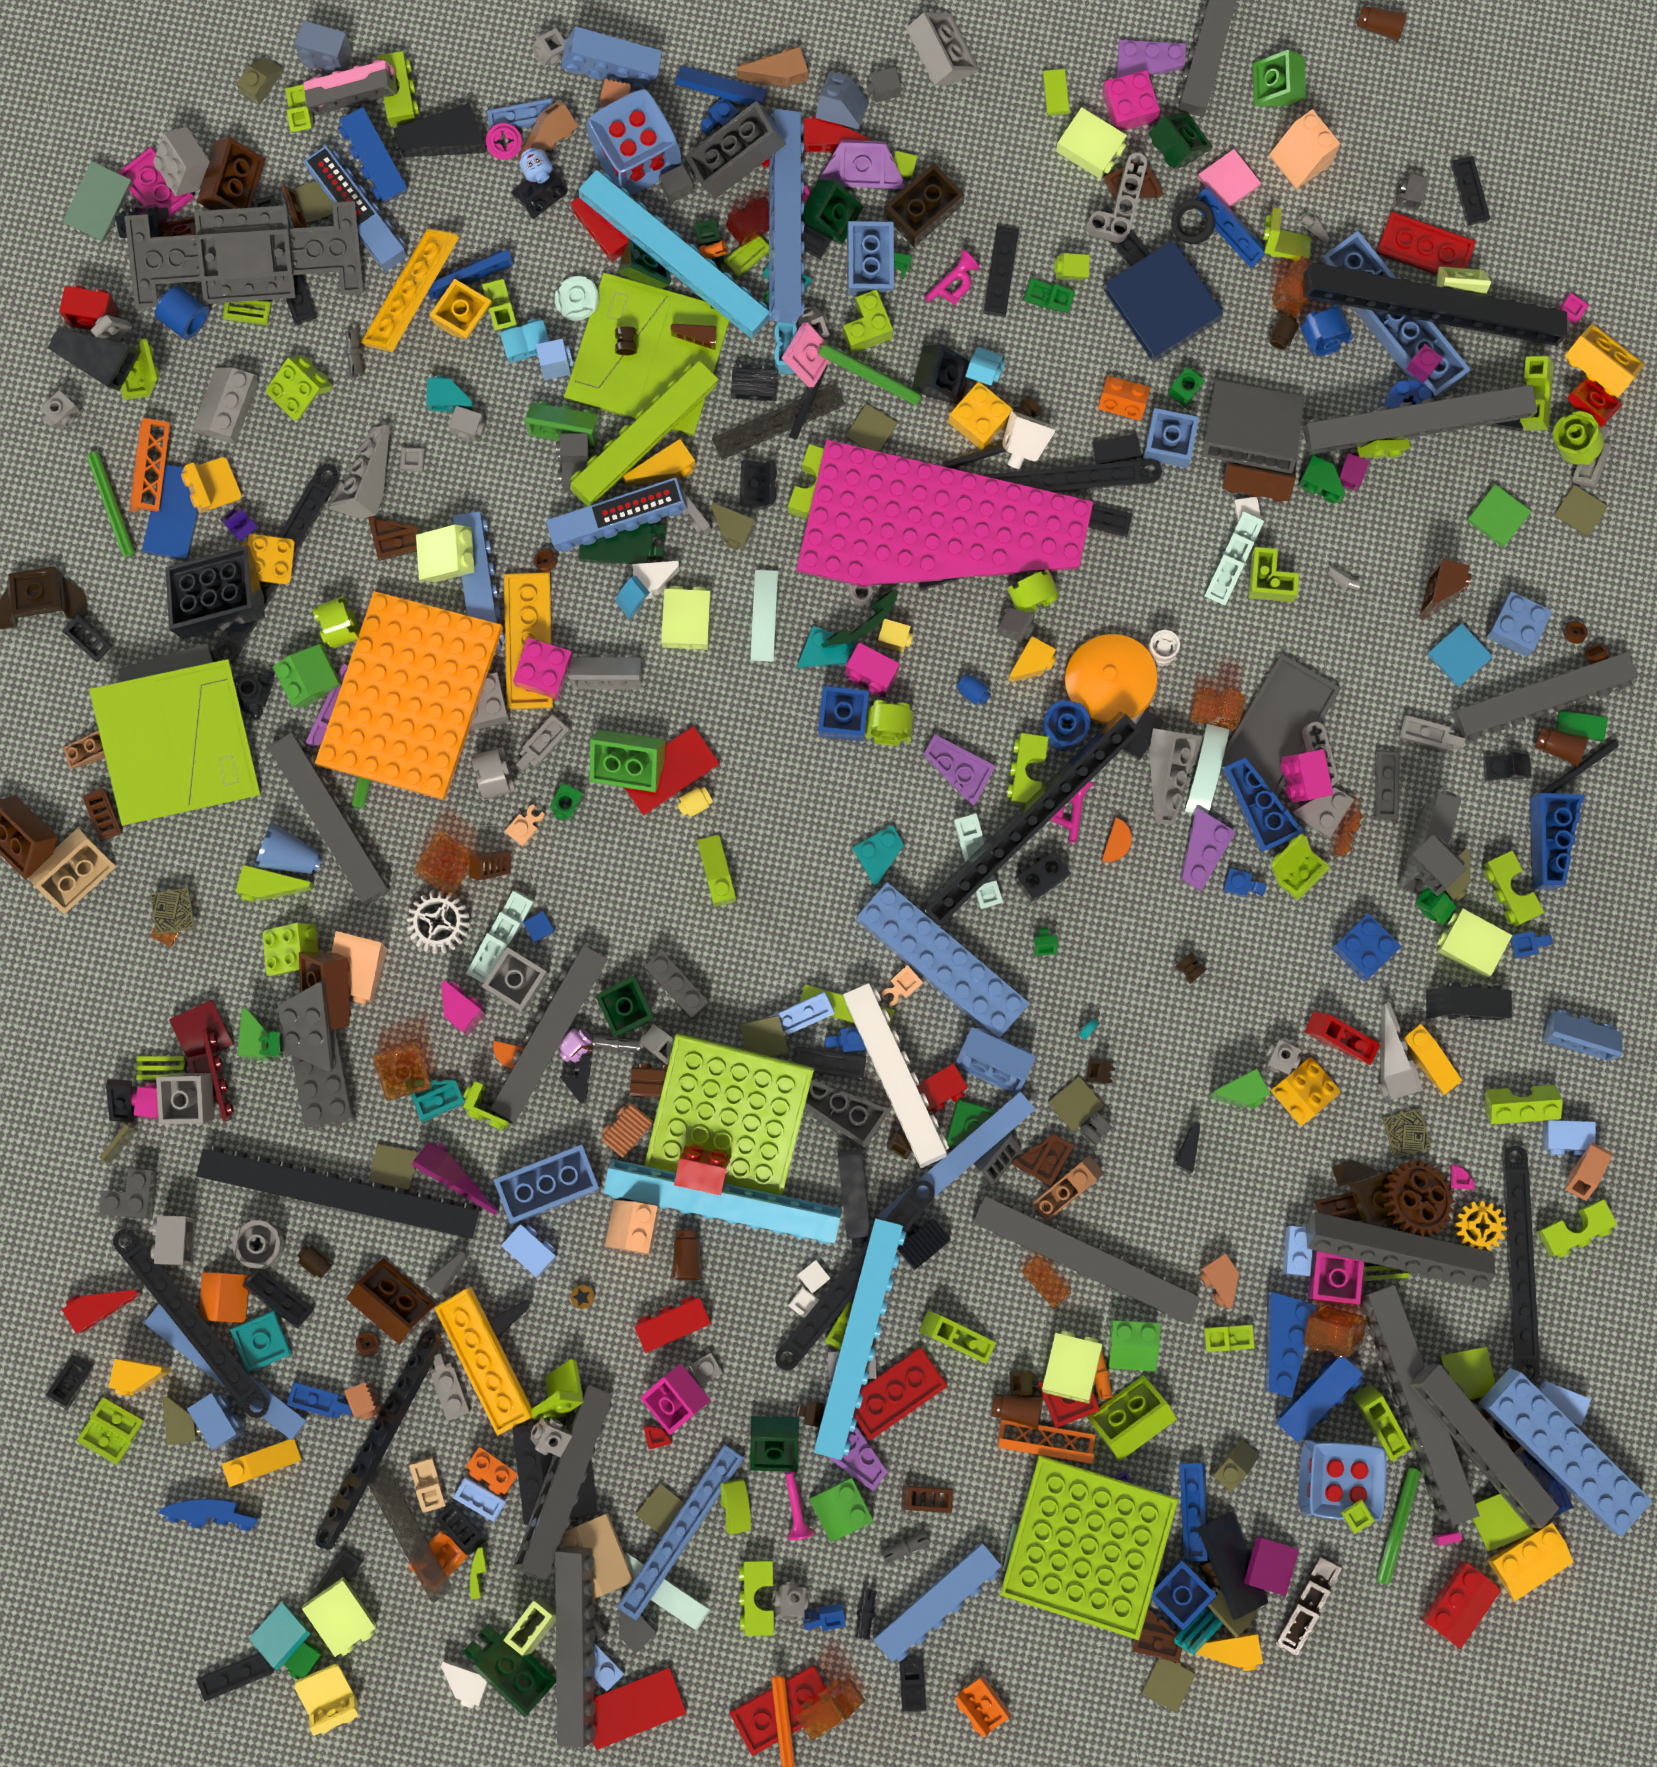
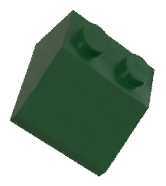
(1179, 140)
(831, 209)
(774, 1443)

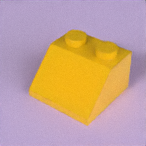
(459, 310)
(134, 1376)

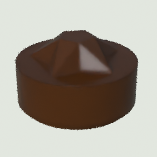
(545, 560)
(1575, 632)
(1596, 653)
(367, 1344)

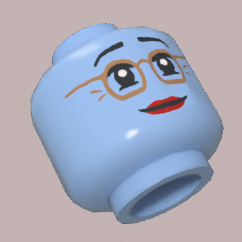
(535, 165)

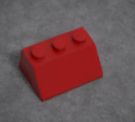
(1461, 1604)

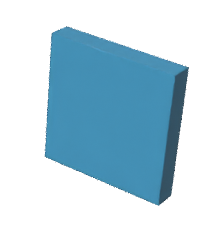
(1459, 655)

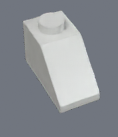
(656, 575)
(465, 1683)

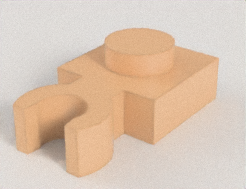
(523, 828)
(905, 983)

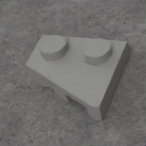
(1325, 812)

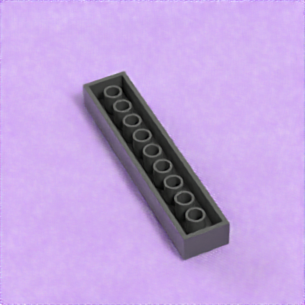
(1428, 1436)

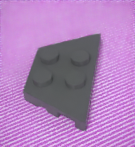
(306, 1027)

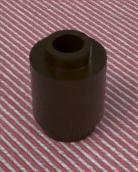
(1283, 332)
(314, 1261)

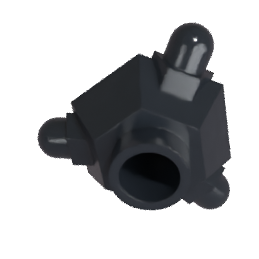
(253, 692)

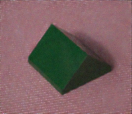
(642, 267)
(625, 1006)

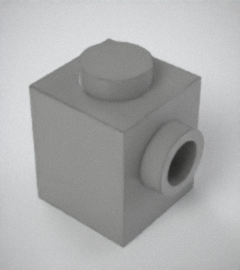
(467, 424)
(658, 1043)

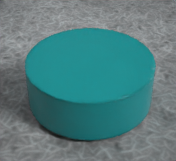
(1088, 1029)

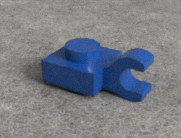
(719, 114)
(1240, 883)
(1526, 944)
(848, 1039)
(828, 1617)

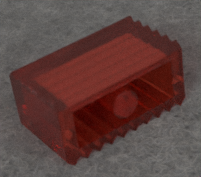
(750, 221)

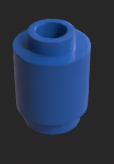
(973, 689)

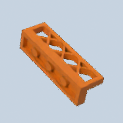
(140, 465)
(1050, 1451)

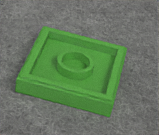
(1499, 516)

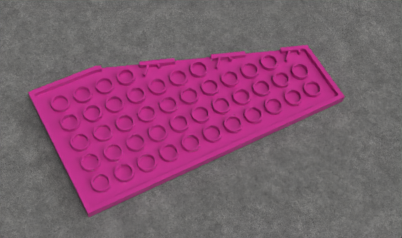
(922, 522)

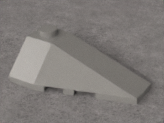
(364, 485)
(1171, 763)
(1397, 1073)

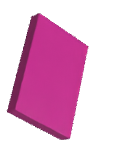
(150, 186)

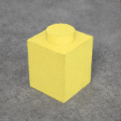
(895, 636)

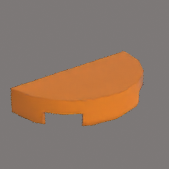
(1118, 842)
(505, 1053)

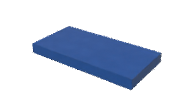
(173, 526)

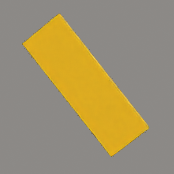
(409, 290)
(526, 615)
(484, 1361)

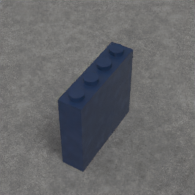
(1163, 301)

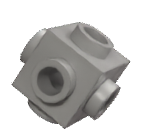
(549, 47)
(815, 319)
(59, 411)
(1277, 1063)
(550, 1437)
(790, 1601)

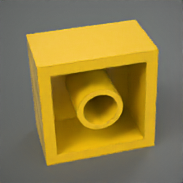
(980, 416)

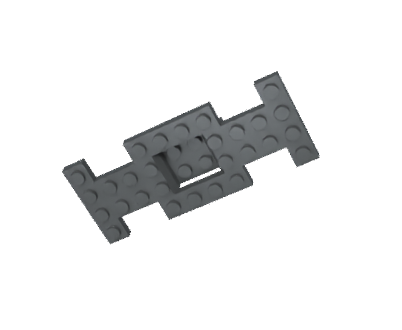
(241, 262)

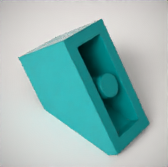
(445, 395)

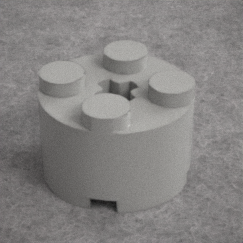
(493, 773)
(250, 1255)

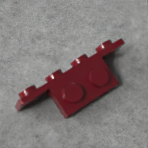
(213, 1063)

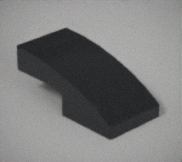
(912, 1686)

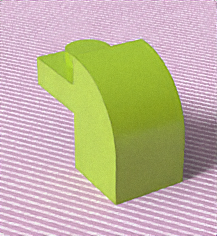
(500, 308)

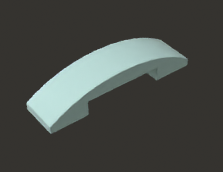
(1207, 769)
(970, 841)

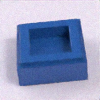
(538, 927)

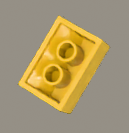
(1604, 360)
(1531, 1560)

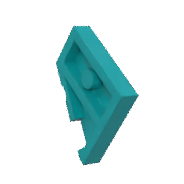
(816, 655)
(879, 853)
(438, 1099)

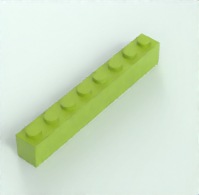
(643, 434)

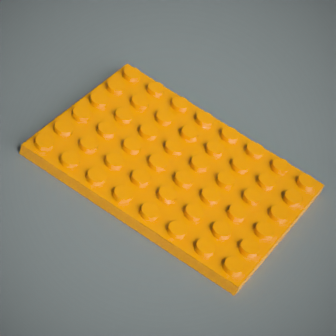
(409, 695)

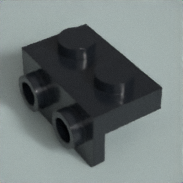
(539, 196)
(155, 215)
(757, 484)

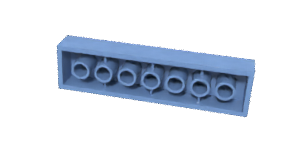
(1399, 334)
(942, 961)
(1565, 1452)

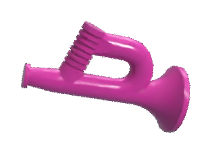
(966, 263)
(1073, 824)
(799, 1529)

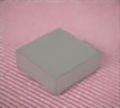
(412, 459)

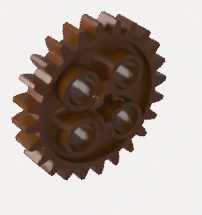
(1419, 1198)

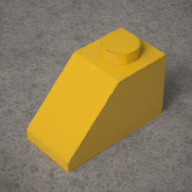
(1033, 660)

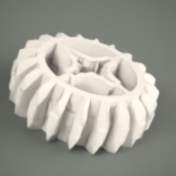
(441, 912)

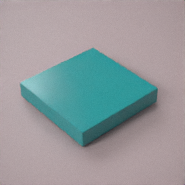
(260, 1341)
(279, 1636)

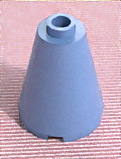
(286, 852)

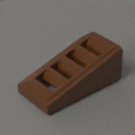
(696, 334)
(96, 795)
(476, 865)
(907, 1499)

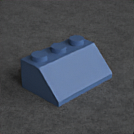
(870, 257)
(1583, 1035)
(995, 1061)

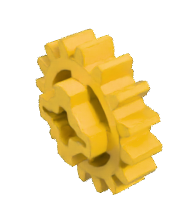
(1480, 1216)

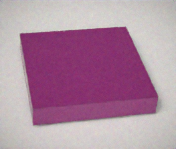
(1271, 1566)

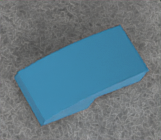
(632, 596)

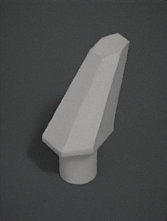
(1315, 227)
(1343, 578)

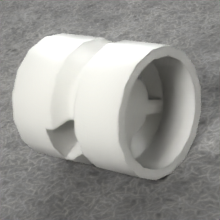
(1163, 647)

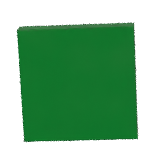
(966, 1120)

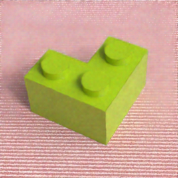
(872, 326)
(1266, 582)

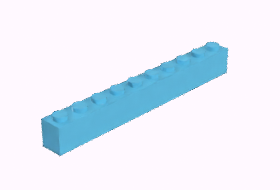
(674, 254)
(735, 1204)
(858, 1339)

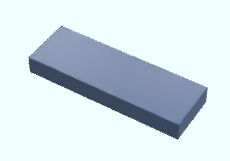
(518, 115)

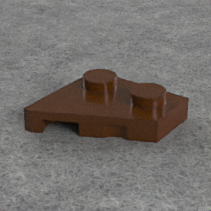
(1149, 189)
(393, 538)
(1045, 1159)
(1157, 1639)

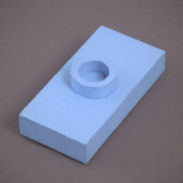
(479, 1499)

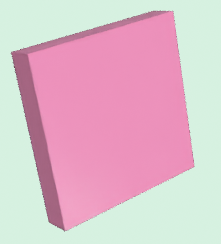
(1230, 178)
(803, 355)

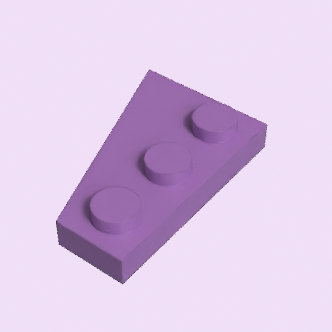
(1149, 56)
(959, 767)
(1205, 848)
(862, 1461)

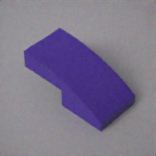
(238, 523)

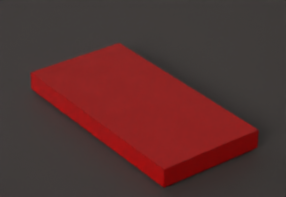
(1423, 245)
(685, 762)
(897, 1393)
(636, 1707)
(757, 1716)

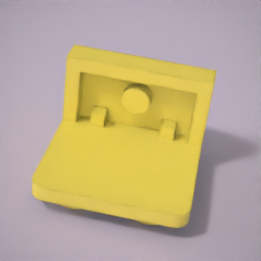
(327, 1699)

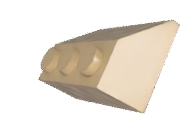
(71, 871)
(610, 1564)

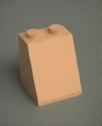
(1305, 149)
(365, 963)
(632, 1226)

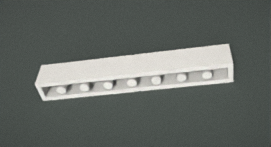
(895, 1076)

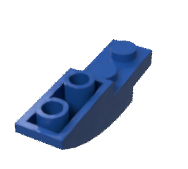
(199, 1513)

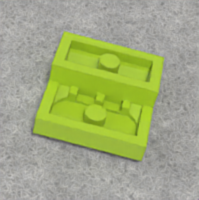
(110, 1431)
(1499, 1522)

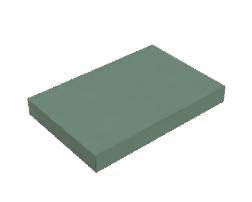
(97, 201)

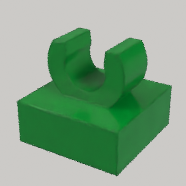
(903, 263)
(1044, 943)
(275, 1046)

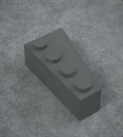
(845, 1114)

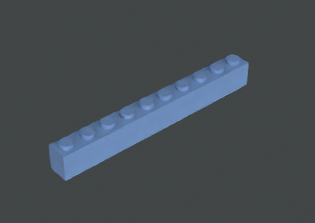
(785, 221)

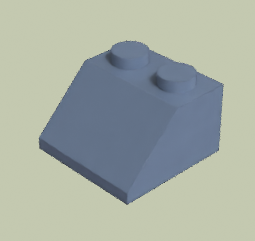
(841, 101)

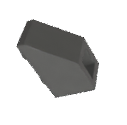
(1017, 625)
(637, 1632)

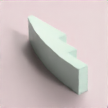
(1234, 558)
(764, 615)
(501, 935)
(673, 1598)

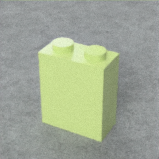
(1092, 143)
(445, 553)
(686, 618)
(1473, 943)
(1072, 1367)
(339, 1617)
(532, 1627)

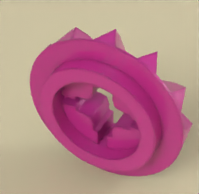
(497, 150)

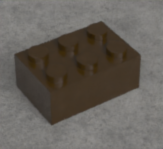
(924, 205)

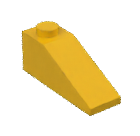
(665, 465)
(1431, 1059)
(261, 1462)
(1238, 1651)

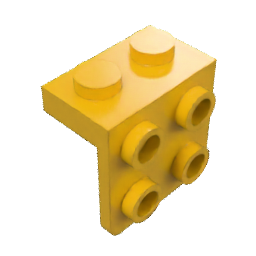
(211, 484)
(271, 557)
(1306, 1091)

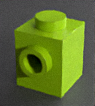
(1072, 266)

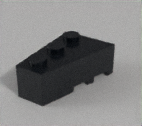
(1469, 1002)

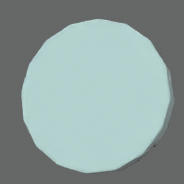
(577, 298)

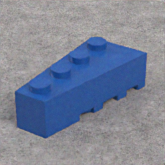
(1263, 812)
(1320, 1396)

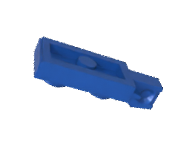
(317, 1401)

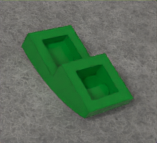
(1047, 296)
(1582, 724)

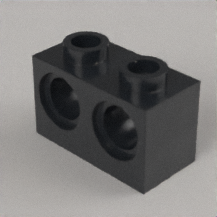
(1046, 880)

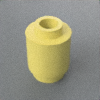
(694, 802)

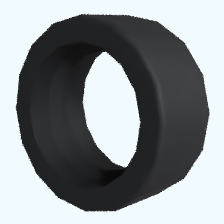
(1181, 209)

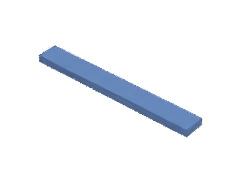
(970, 1149)
(278, 1415)
(680, 1533)

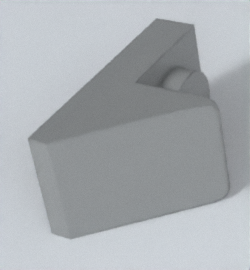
(704, 1369)

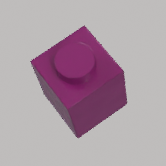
(1424, 363)
(1353, 471)

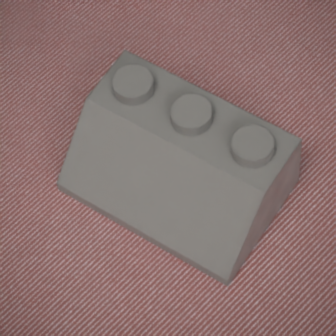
(941, 48)
(226, 404)
(606, 672)

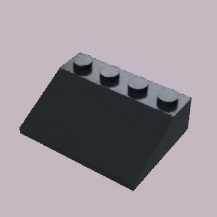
(213, 593)
(532, 1470)

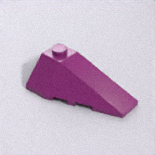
(445, 1169)

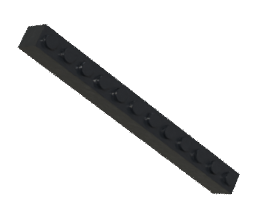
(1434, 304)
(1030, 818)
(338, 1193)

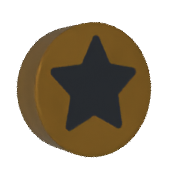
(582, 1297)

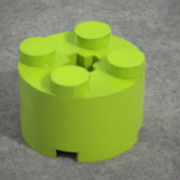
(1578, 438)
(1034, 591)
(337, 622)
(889, 723)

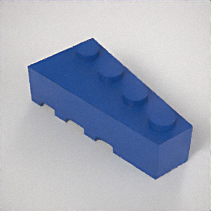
(373, 156)
(1552, 837)
(1284, 1342)

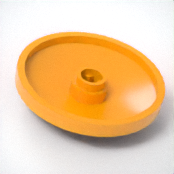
(1111, 677)

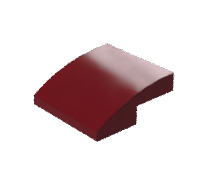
(189, 1026)

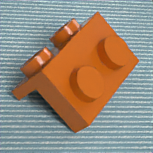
(1124, 398)
(492, 1470)
(447, 1553)
(982, 1706)

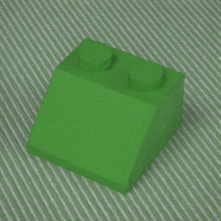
(1279, 79)
(307, 676)
(250, 1030)
(1243, 1092)
(1133, 1345)
(841, 1509)

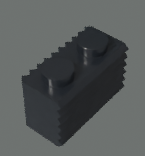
(754, 383)
(923, 1243)

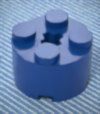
(1326, 331)
(1405, 392)
(1067, 712)

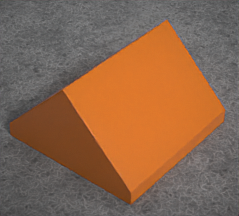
(223, 1297)

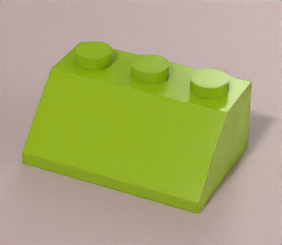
(1132, 1418)

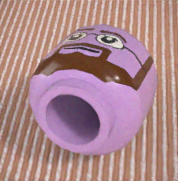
(574, 1044)

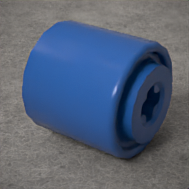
(181, 312)

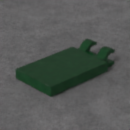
(626, 547)
(514, 1676)

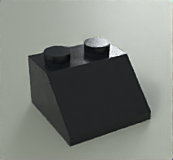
(941, 374)

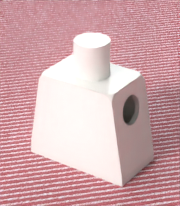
(1025, 438)

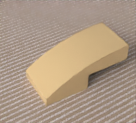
(427, 1484)

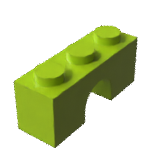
(400, 106)
(1539, 375)
(802, 497)
(1029, 750)
(1500, 873)
(1505, 1107)
(1595, 1221)
(756, 1619)

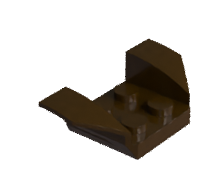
(39, 593)
(1367, 1191)

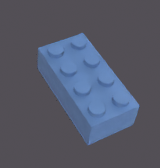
(610, 58)
(546, 1184)

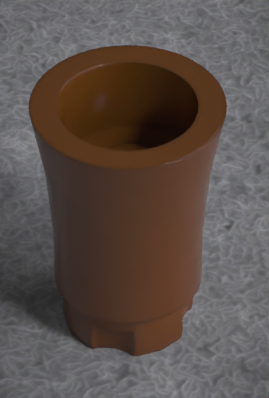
(1382, 22)
(1562, 745)
(686, 1256)
(1018, 1409)

